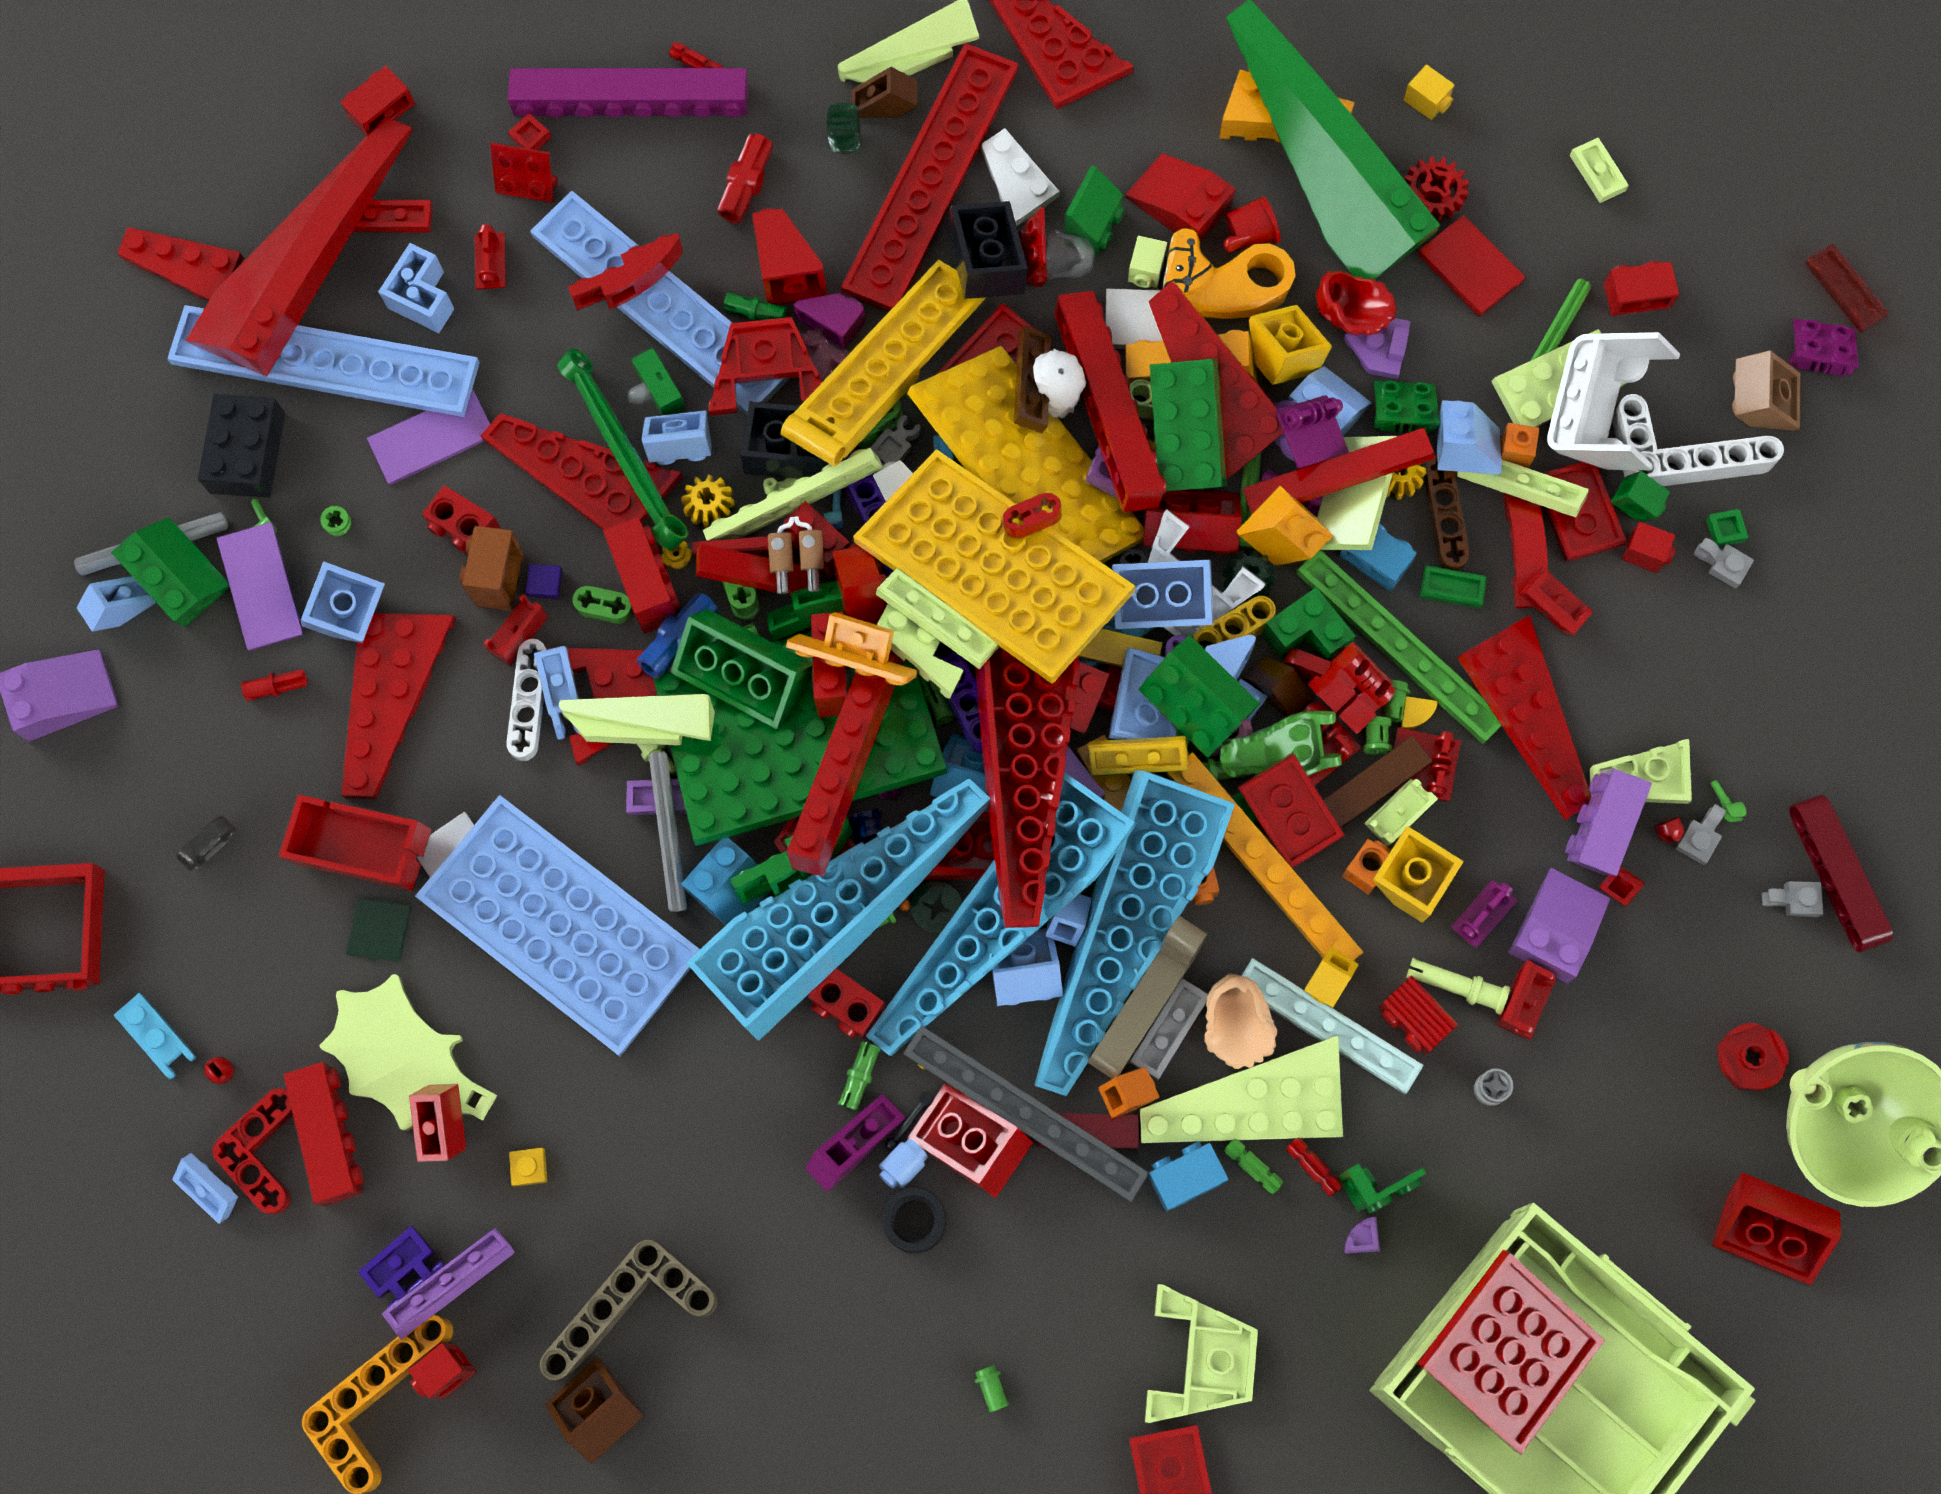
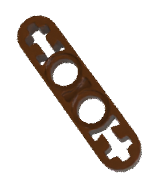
(1449, 512)

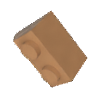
(1767, 392)

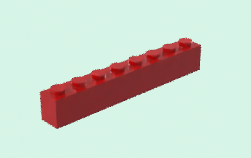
(1109, 403)
(840, 772)

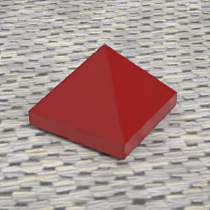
(1622, 887)

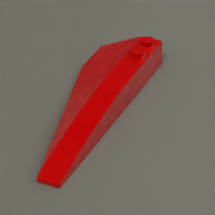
(1024, 761)

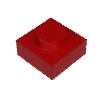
(529, 133)

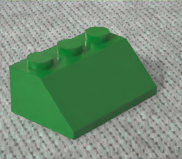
(171, 570)

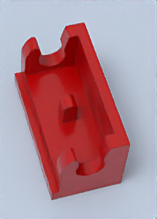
(1556, 602)
(517, 628)
(1526, 999)

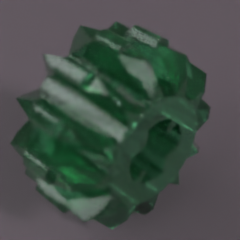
(843, 128)
(1255, 566)

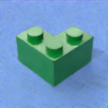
(1309, 621)

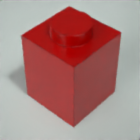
(1649, 547)

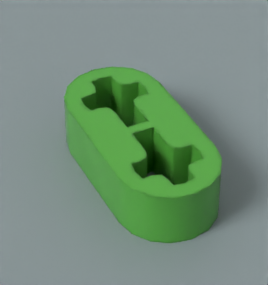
(601, 611)

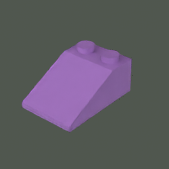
(56, 693)
(1560, 926)

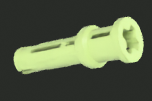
(1473, 989)

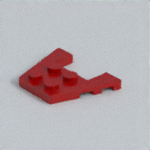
(760, 353)
(611, 676)

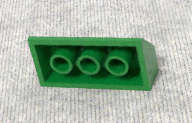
(741, 667)

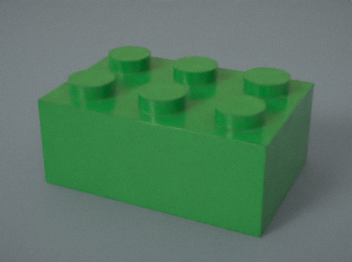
(1198, 696)

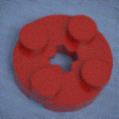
(1743, 1073)

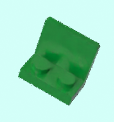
(1360, 1188)

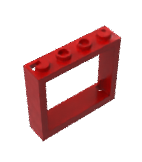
(64, 874)

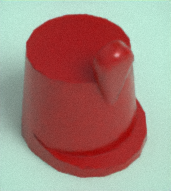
(1251, 225)

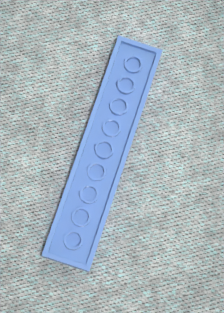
(665, 310)
(349, 367)

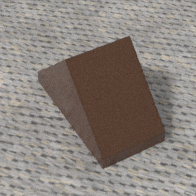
(1280, 685)

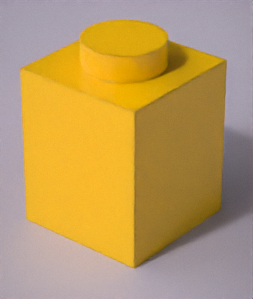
(1429, 92)
(1331, 977)

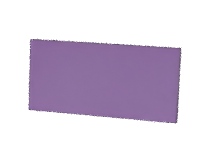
(427, 440)
(260, 586)

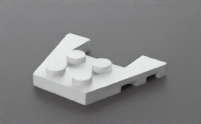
(1240, 589)

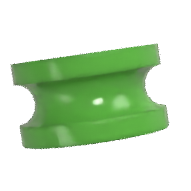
(332, 511)

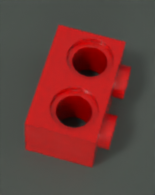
(464, 517)
(851, 996)

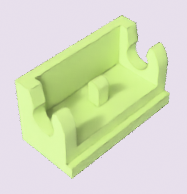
(1400, 811)

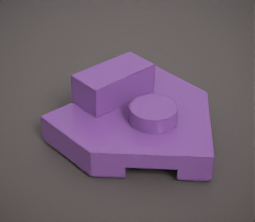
(1382, 352)

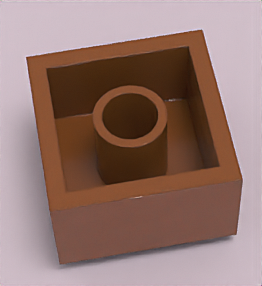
(492, 568)

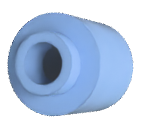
(902, 1164)

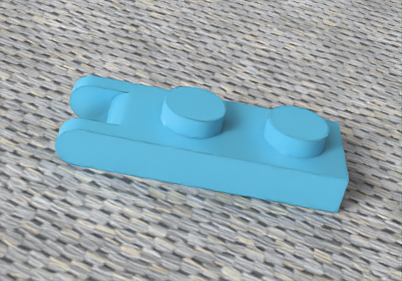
(153, 1033)

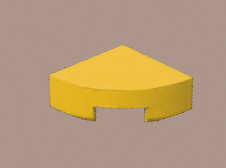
(1417, 712)

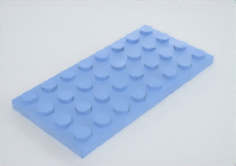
(559, 925)

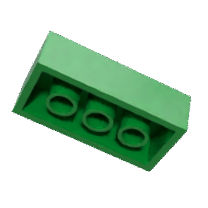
(1188, 424)

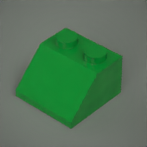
(1095, 210)

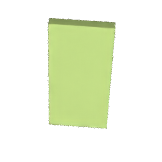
(1356, 510)

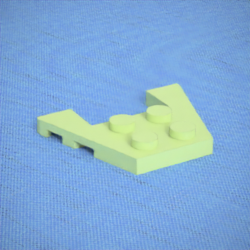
(918, 648)
(1217, 1363)

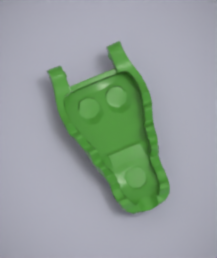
(1295, 734)

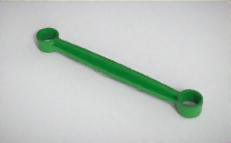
(668, 529)

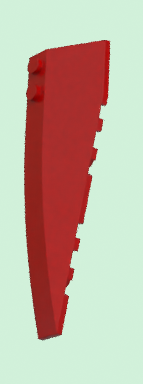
(273, 287)

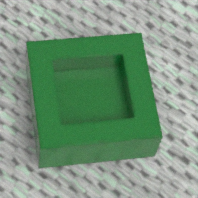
(1727, 527)

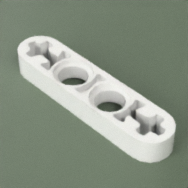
(525, 699)

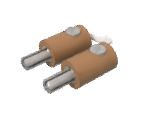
(810, 555)

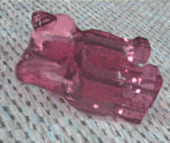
(825, 354)

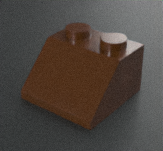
(594, 1410)

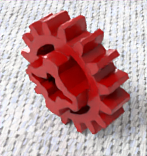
(1436, 186)

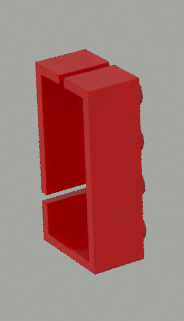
(355, 843)

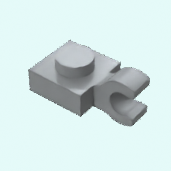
(1727, 564)
(1700, 838)
(1798, 898)

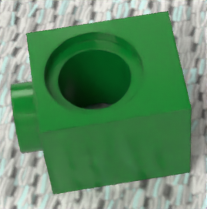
(1640, 497)

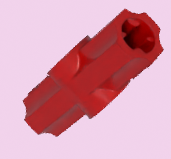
(745, 178)

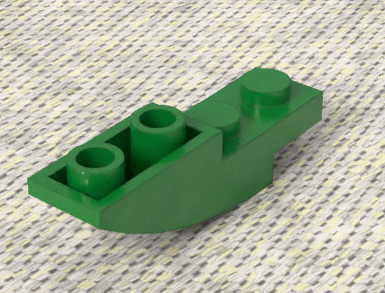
(797, 616)
(777, 872)

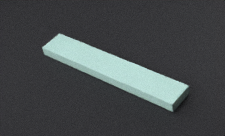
(1325, 1022)

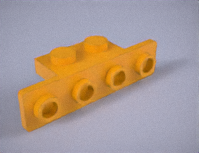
(856, 646)

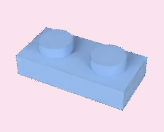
(205, 1188)

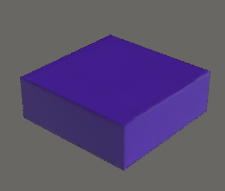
(544, 581)

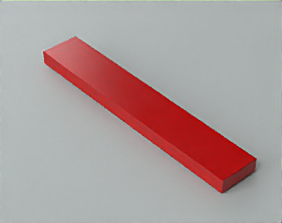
(1346, 469)

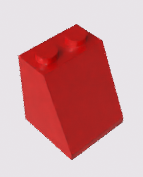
(786, 259)

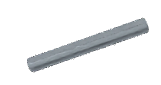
(193, 530)
(667, 831)

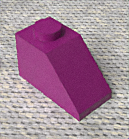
(834, 314)

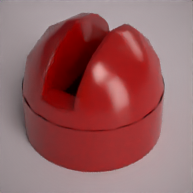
(1670, 830)
(224, 1066)

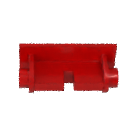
(489, 259)

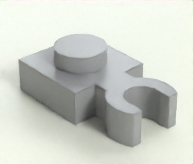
(895, 445)

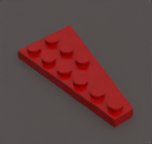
(1059, 49)
(1246, 410)
(575, 471)
(386, 690)
(1522, 696)

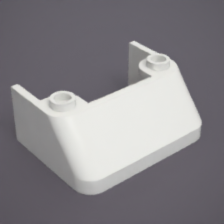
(1590, 393)

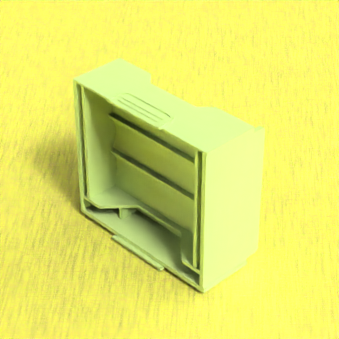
(1630, 1418)

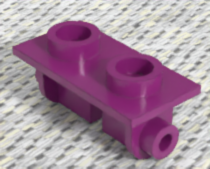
(1484, 913)

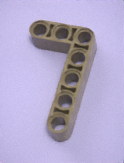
(1148, 998)
(621, 1303)

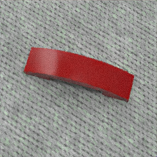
(1527, 543)

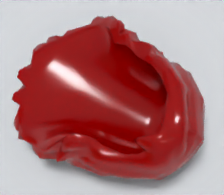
(1355, 303)

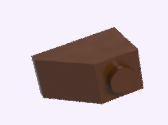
(885, 95)

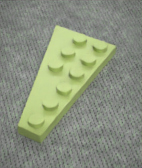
(1270, 1101)

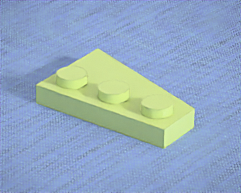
(1663, 766)

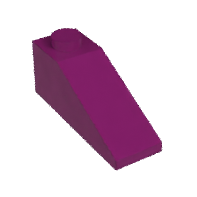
(853, 1143)

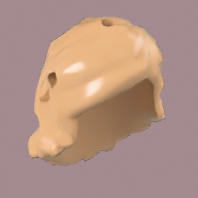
(1239, 1022)

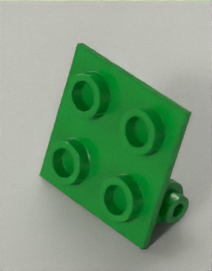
(1405, 404)

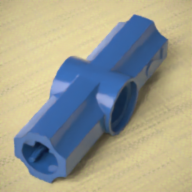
(663, 649)

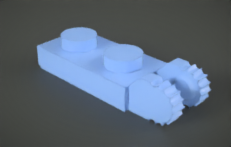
(556, 683)

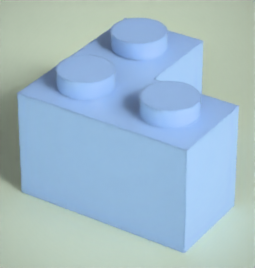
(412, 289)

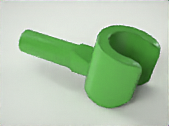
(260, 514)
(1734, 811)

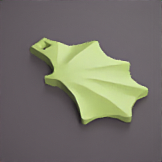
(395, 1052)

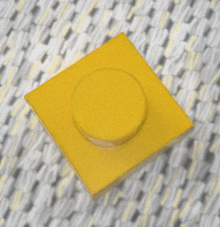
(528, 1167)

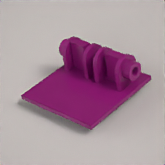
(1824, 344)
(1313, 430)

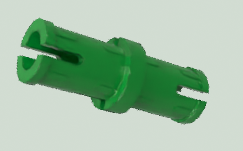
(753, 308)

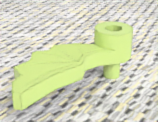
(771, 485)

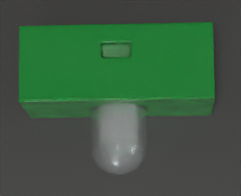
(655, 385)

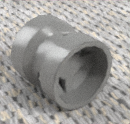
(1497, 1082)

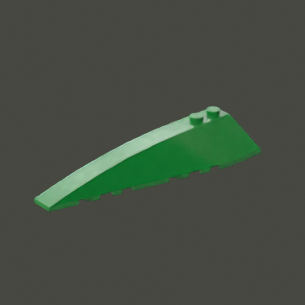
(1352, 187)

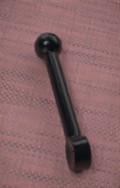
(925, 1100)

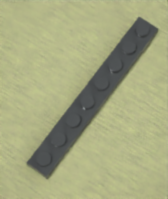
(1026, 1113)

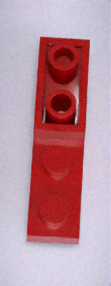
(640, 271)

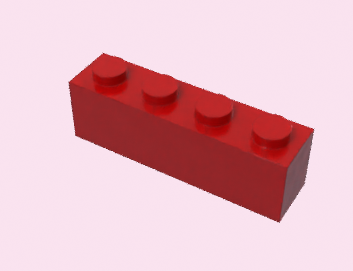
(323, 1133)

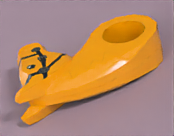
(1228, 289)

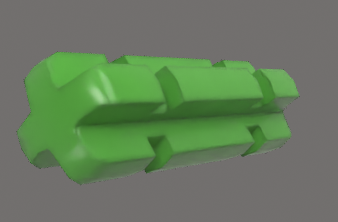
(1253, 1166)

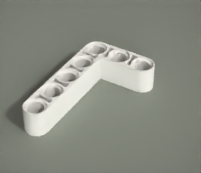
(1686, 457)

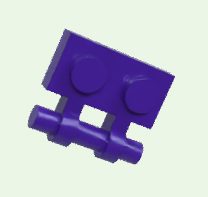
(396, 1262)

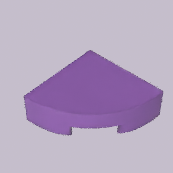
(1363, 1237)

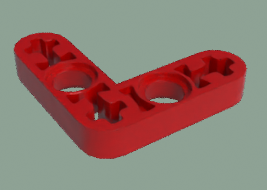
(246, 1146)

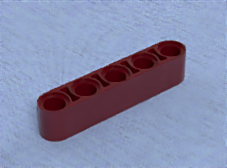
(1840, 873)

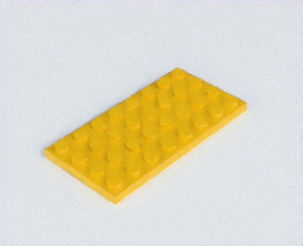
(975, 418)
(1026, 594)

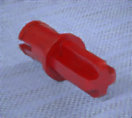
(274, 684)

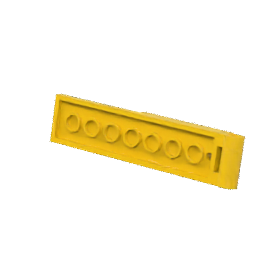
(880, 367)

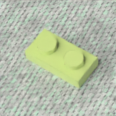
(1599, 170)

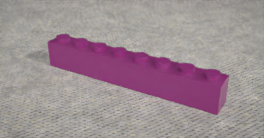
(628, 92)

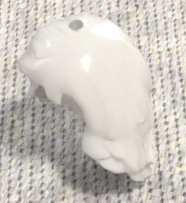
(1060, 379)

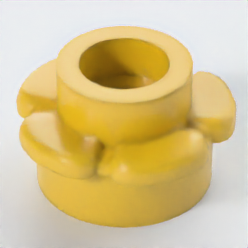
(679, 561)

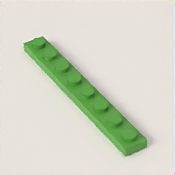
(1400, 646)

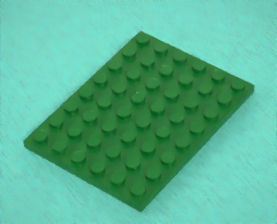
(764, 774)

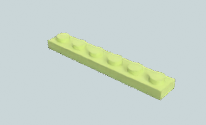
(782, 503)

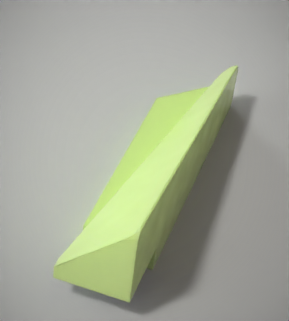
(915, 46)
(641, 719)

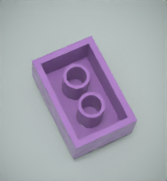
(1608, 821)

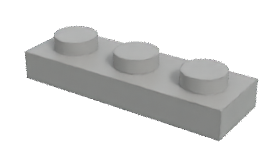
(1169, 1029)

